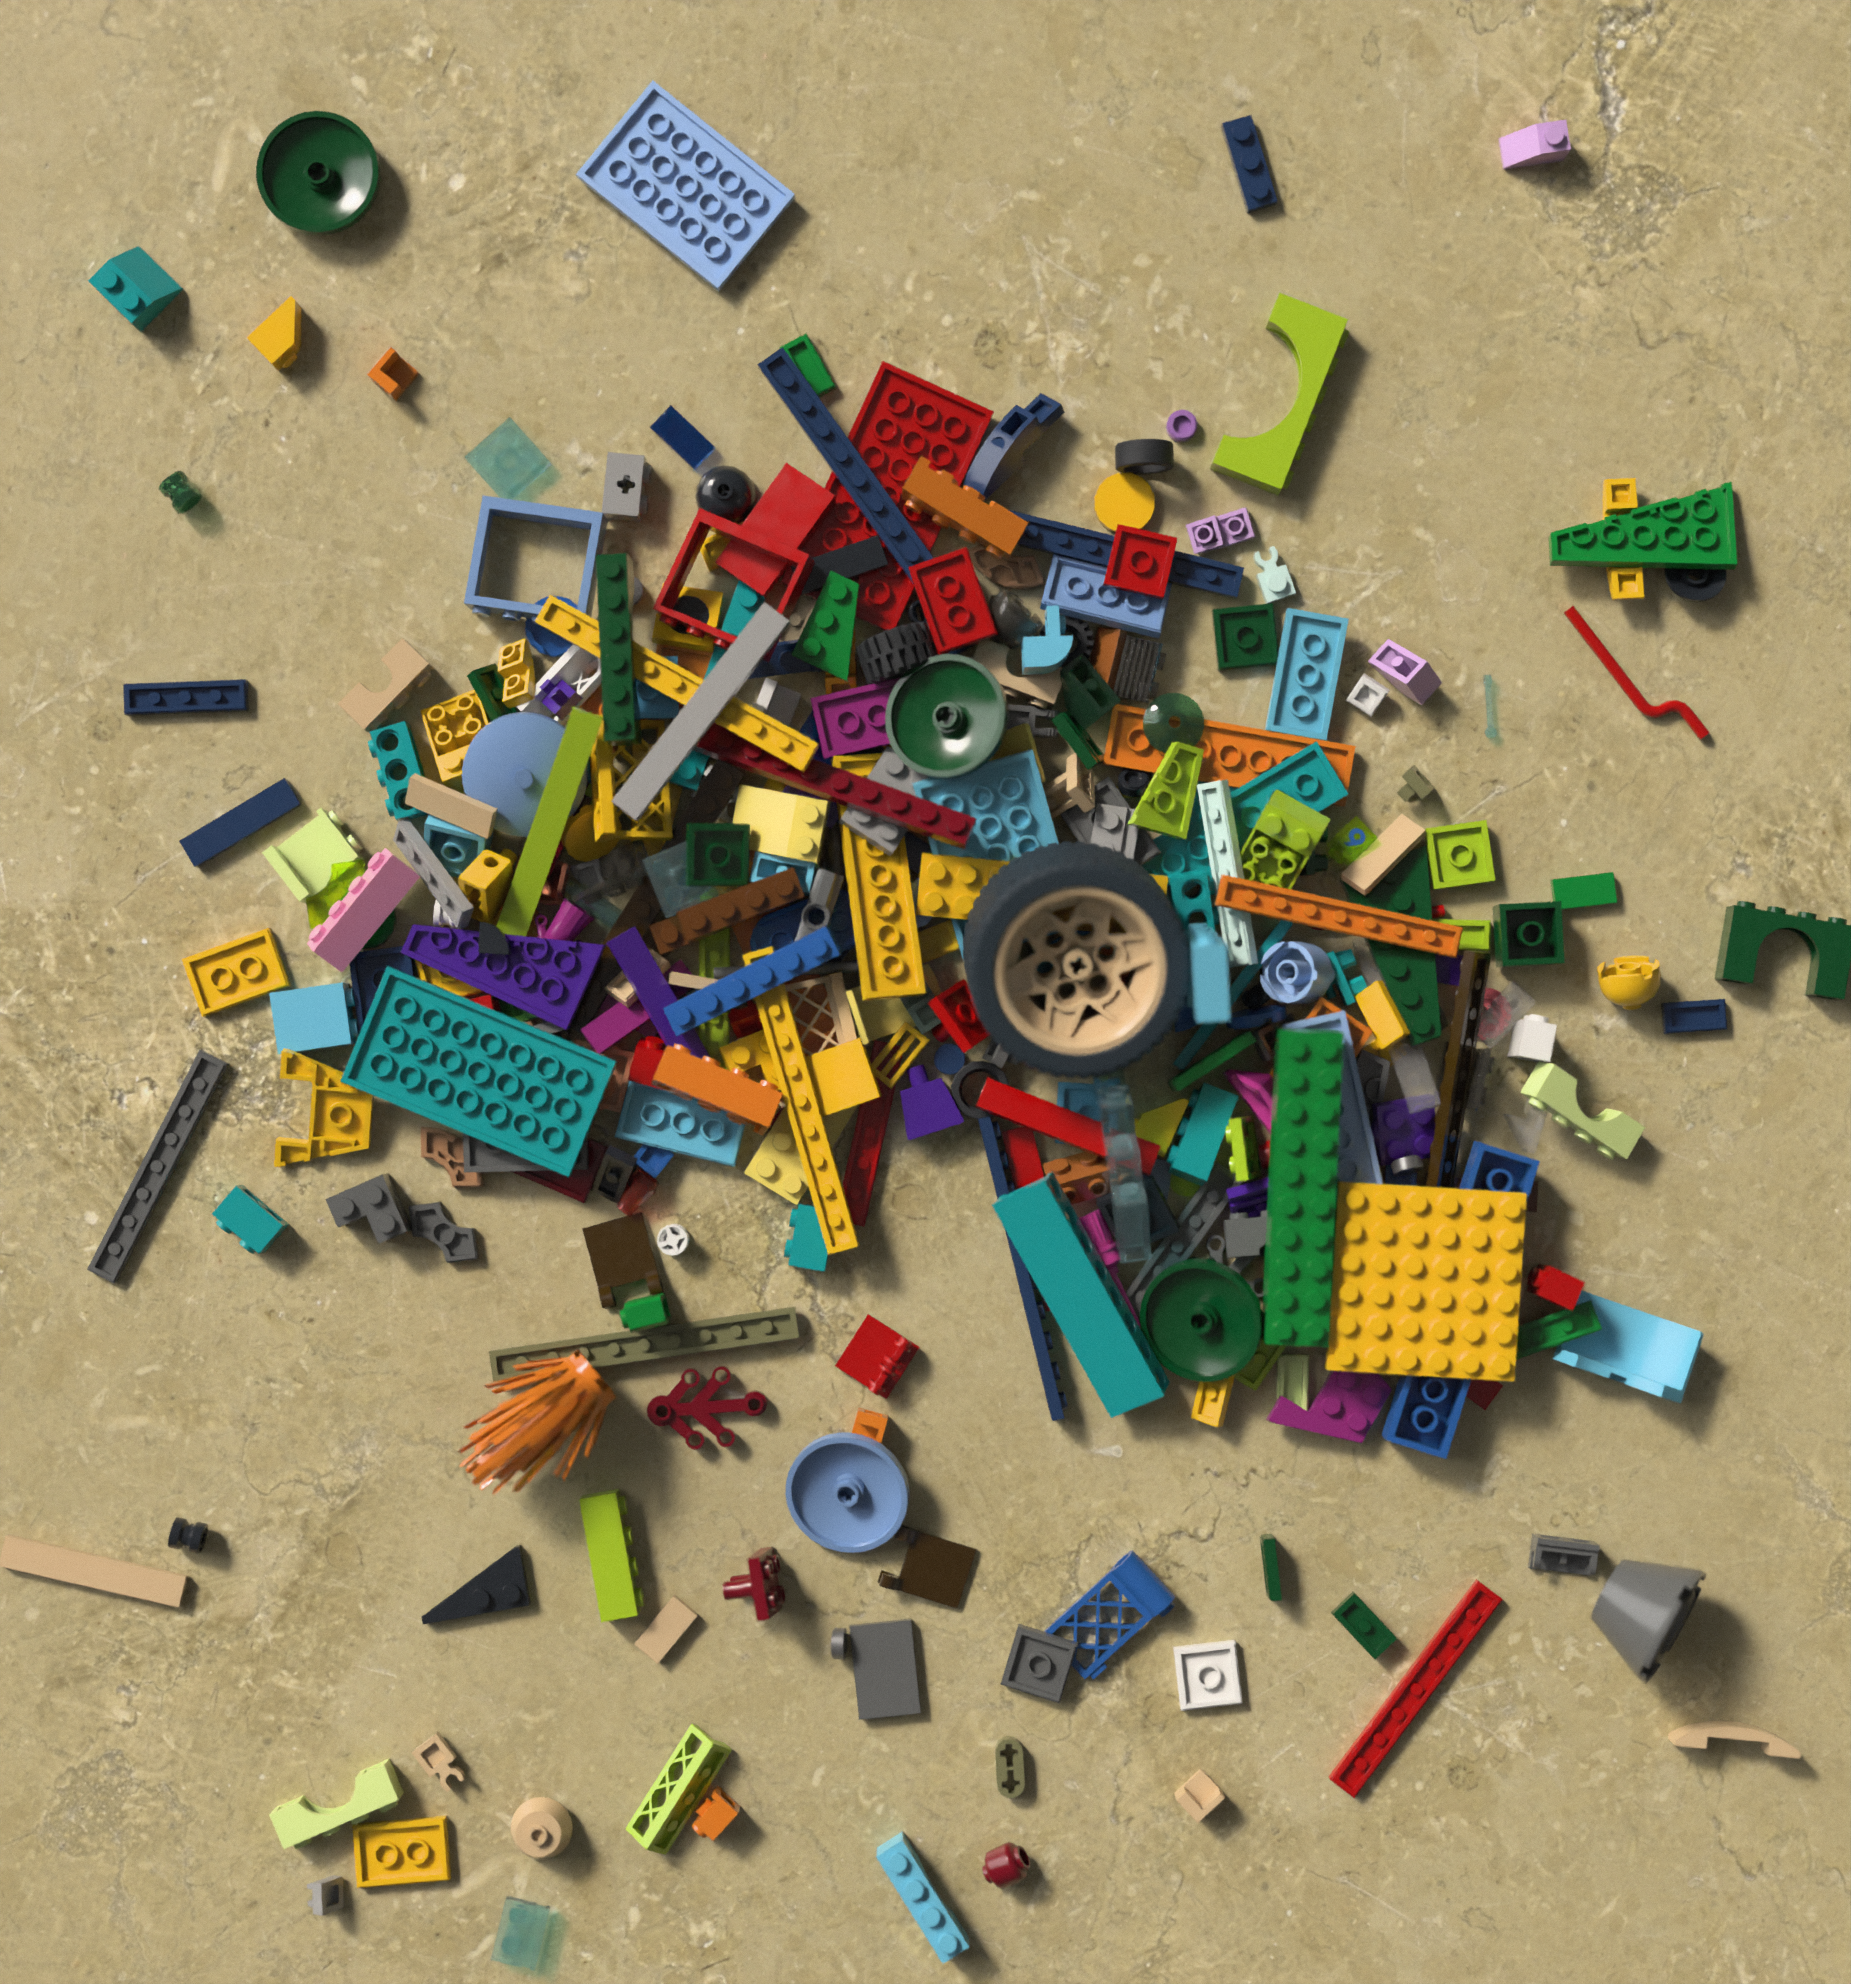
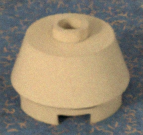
(541, 1828)

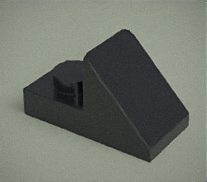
(614, 1174)

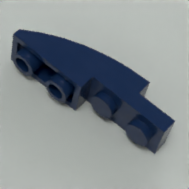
(1005, 445)

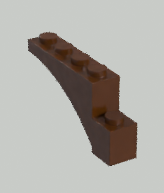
(725, 911)

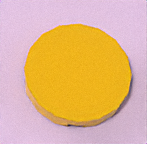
(1124, 501)
(579, 837)

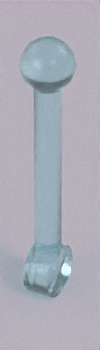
(1490, 732)

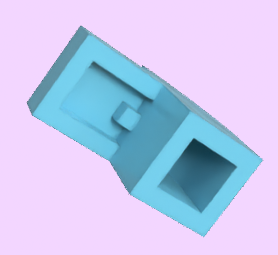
(1046, 652)

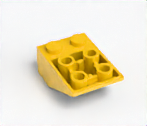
(450, 731)

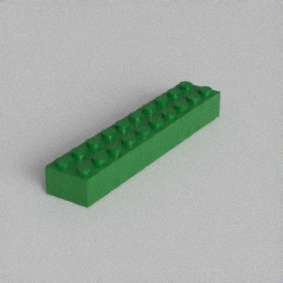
(1302, 1186)

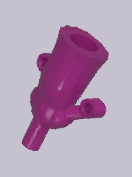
(567, 923)

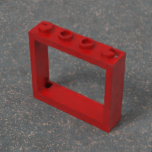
(702, 524)

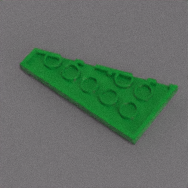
(1665, 534)

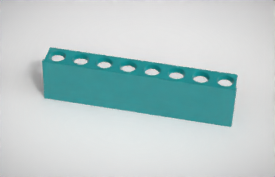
(1081, 1296)

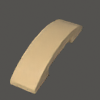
(1696, 1736)

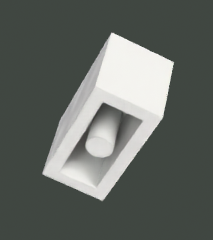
(1532, 1039)

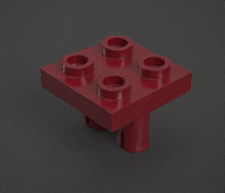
(760, 1584)

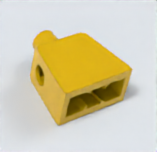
(488, 883)

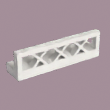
(574, 670)

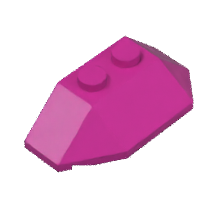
(1256, 1091)

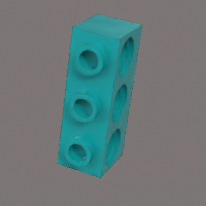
(404, 754)
(1201, 902)

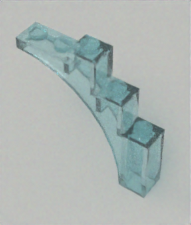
(1123, 1166)

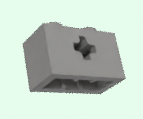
(619, 470)

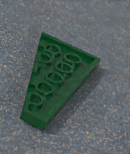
(1406, 971)

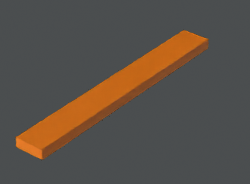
(1338, 916)

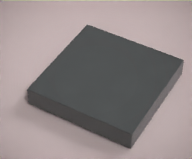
(1039, 1663)

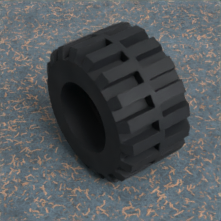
(895, 651)

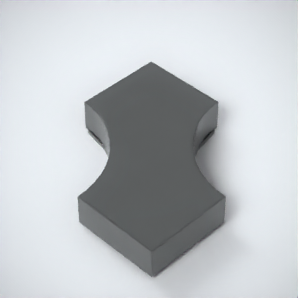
(432, 1223)

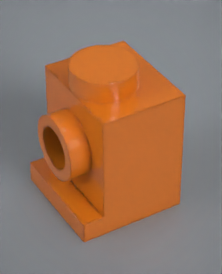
(715, 1814)

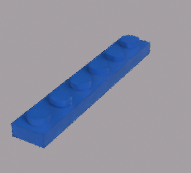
(752, 980)

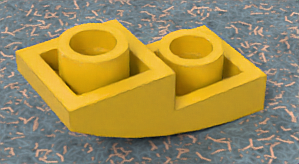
(518, 670)

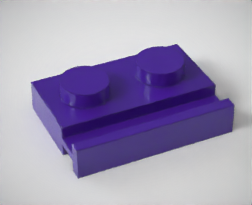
(1249, 1198)

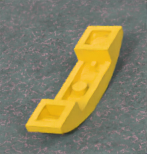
(1620, 499)

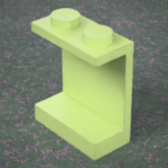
(308, 854)

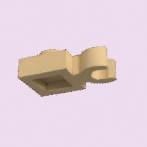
(435, 1757)

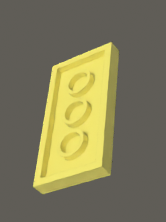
(778, 1159)

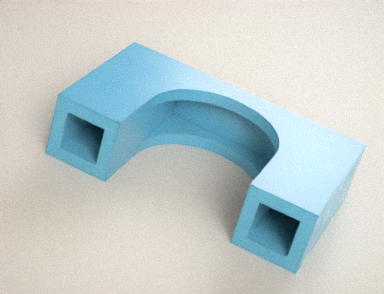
(1209, 974)

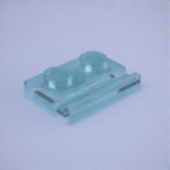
(520, 1933)

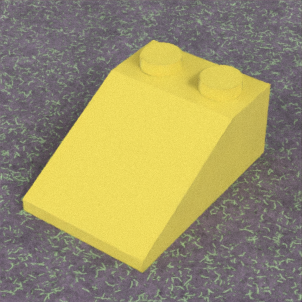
(783, 822)

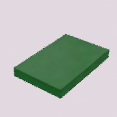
(1211, 1061)

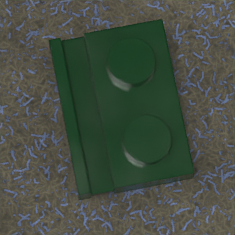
(1078, 740)

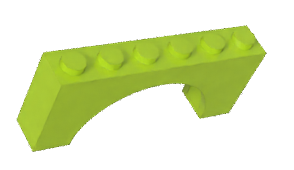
(1313, 340)

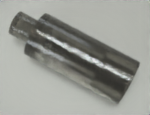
(834, 855)

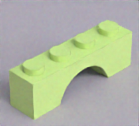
(1555, 1092)
(302, 1819)

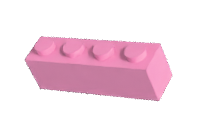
(362, 909)

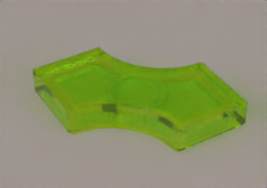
(336, 889)

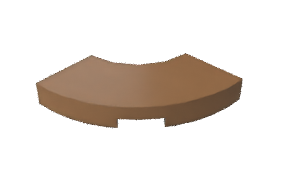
(1009, 573)
(448, 1151)

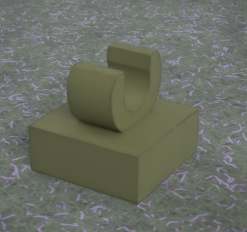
(1415, 783)

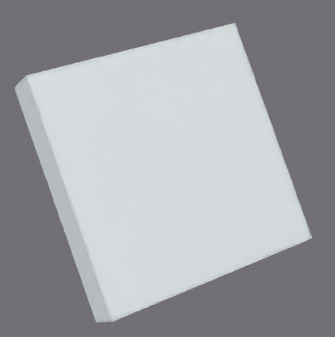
(1207, 1675)

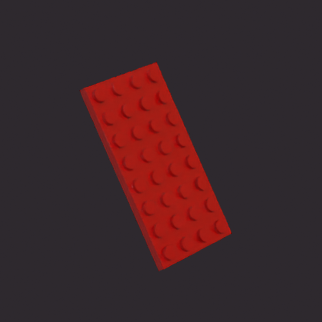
(893, 429)

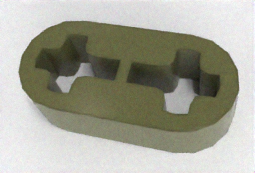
(1002, 1767)

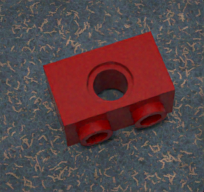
(1554, 1286)

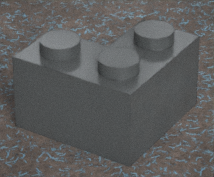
(376, 1201)

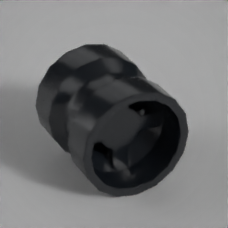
(191, 1537)

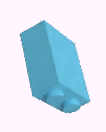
(314, 1017)

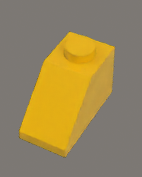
(280, 335)
(1160, 1123)

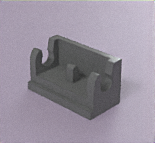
(1563, 1554)

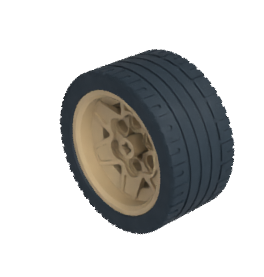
(1126, 1016)

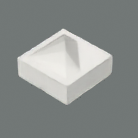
(1367, 695)

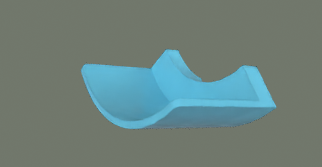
(1635, 1349)

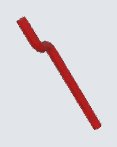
(1627, 685)

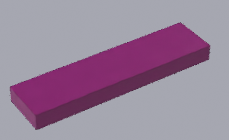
(622, 1021)

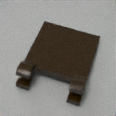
(621, 1255)
(931, 1567)

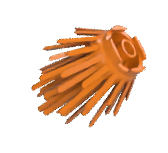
(539, 1420)

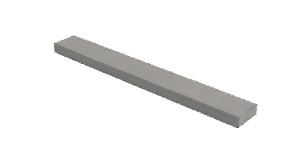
(701, 711)

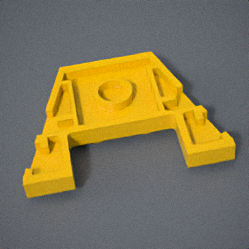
(338, 1113)

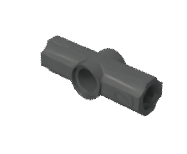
(822, 897)

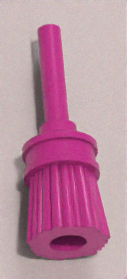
(1107, 1249)

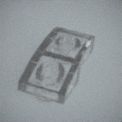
(1504, 1013)

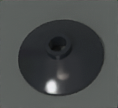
(1708, 586)

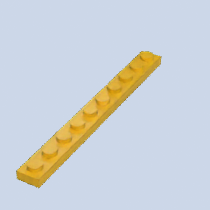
(681, 686)
(805, 1114)

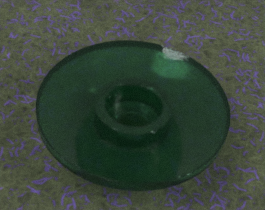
(1157, 717)

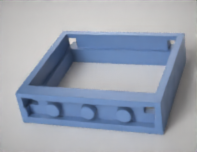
(535, 512)

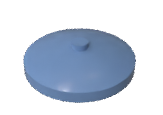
(511, 766)
(847, 1492)

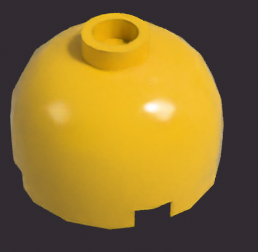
(1629, 981)

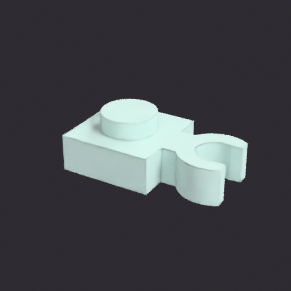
(1273, 581)

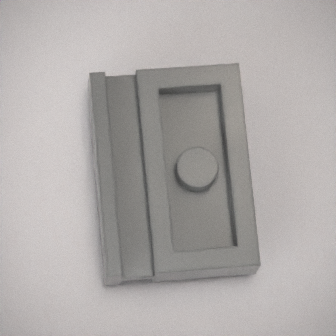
(1112, 831)

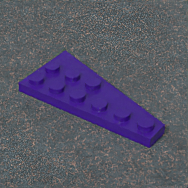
(537, 976)

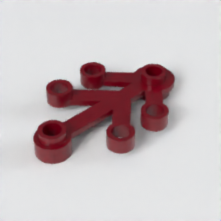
(701, 1408)

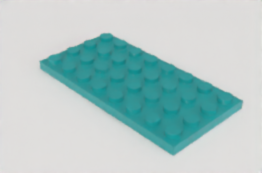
(478, 1071)

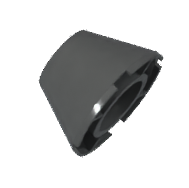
(1645, 1611)

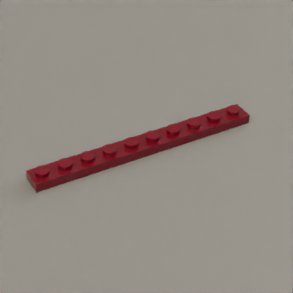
(843, 788)

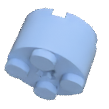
(1296, 972)

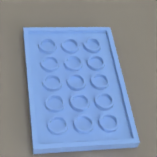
(685, 185)

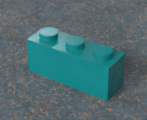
(1201, 1133)

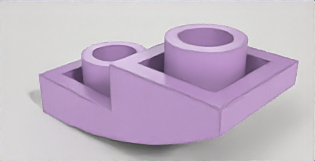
(1220, 531)

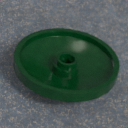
(318, 173)
(946, 717)
(1201, 1320)

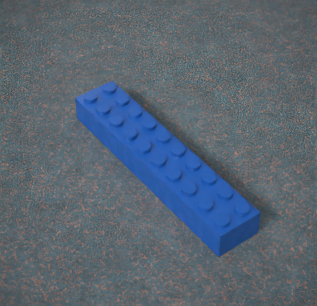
(1429, 1407)

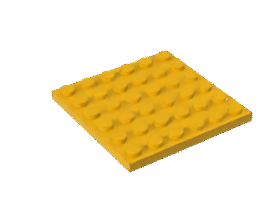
(1426, 1281)

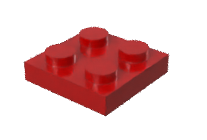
(1140, 561)

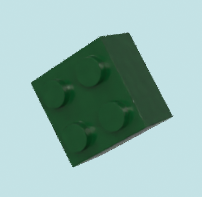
(1528, 934)

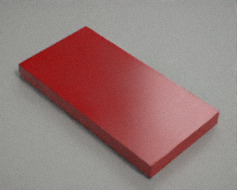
(785, 513)

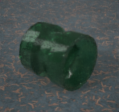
(180, 492)

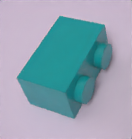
(249, 1220)
(808, 1244)

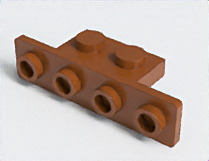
(1080, 1176)

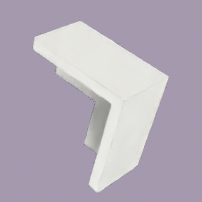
(777, 702)

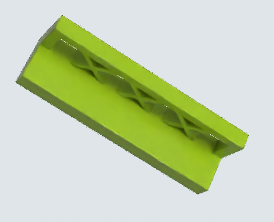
(681, 1795)

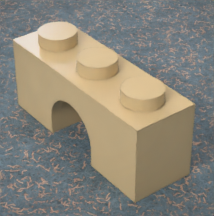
(407, 671)
(1039, 688)

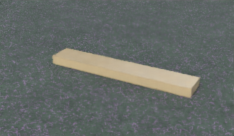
(93, 1570)

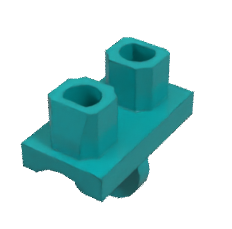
(1346, 989)

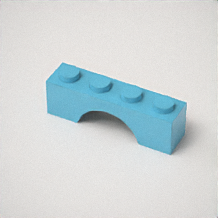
(921, 1898)

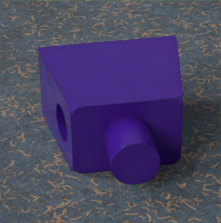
(927, 1105)

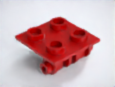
(877, 1356)

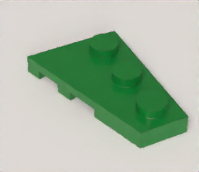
(830, 628)

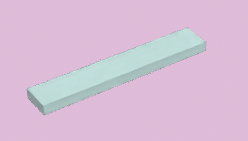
(1226, 860)

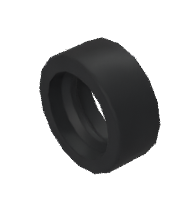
(1144, 456)
(962, 1074)

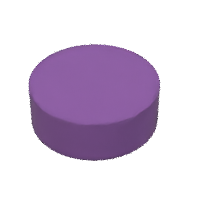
(1181, 426)

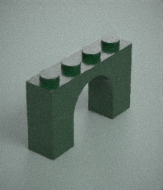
(1827, 943)

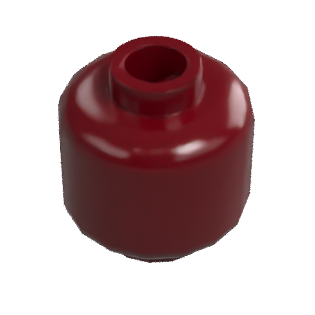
(1006, 1865)

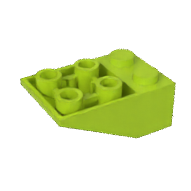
(1281, 841)

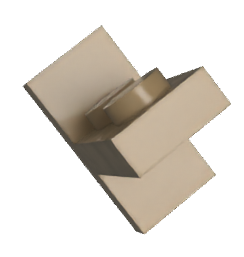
(1071, 788)

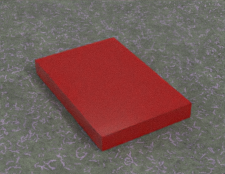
(952, 601)

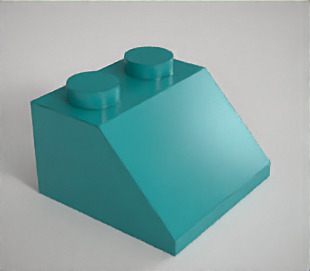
(136, 286)

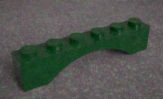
(615, 619)

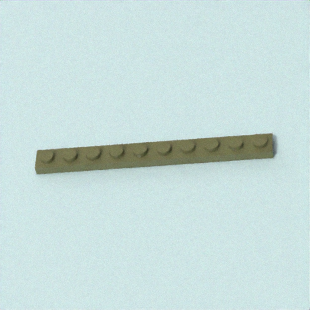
(655, 1342)

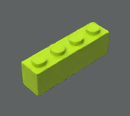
(610, 1555)

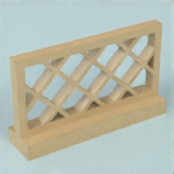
(839, 1007)

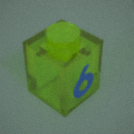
(1350, 841)

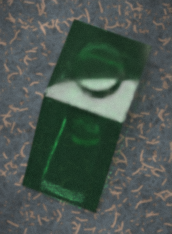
(1086, 692)

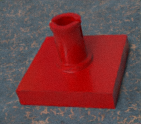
(958, 1017)

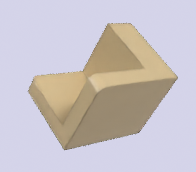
(1199, 1795)

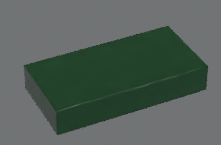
(1270, 1567)

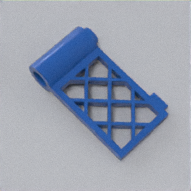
(1142, 1591)

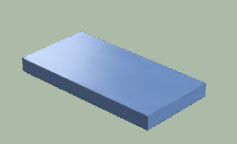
(1081, 594)

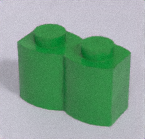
(646, 1313)

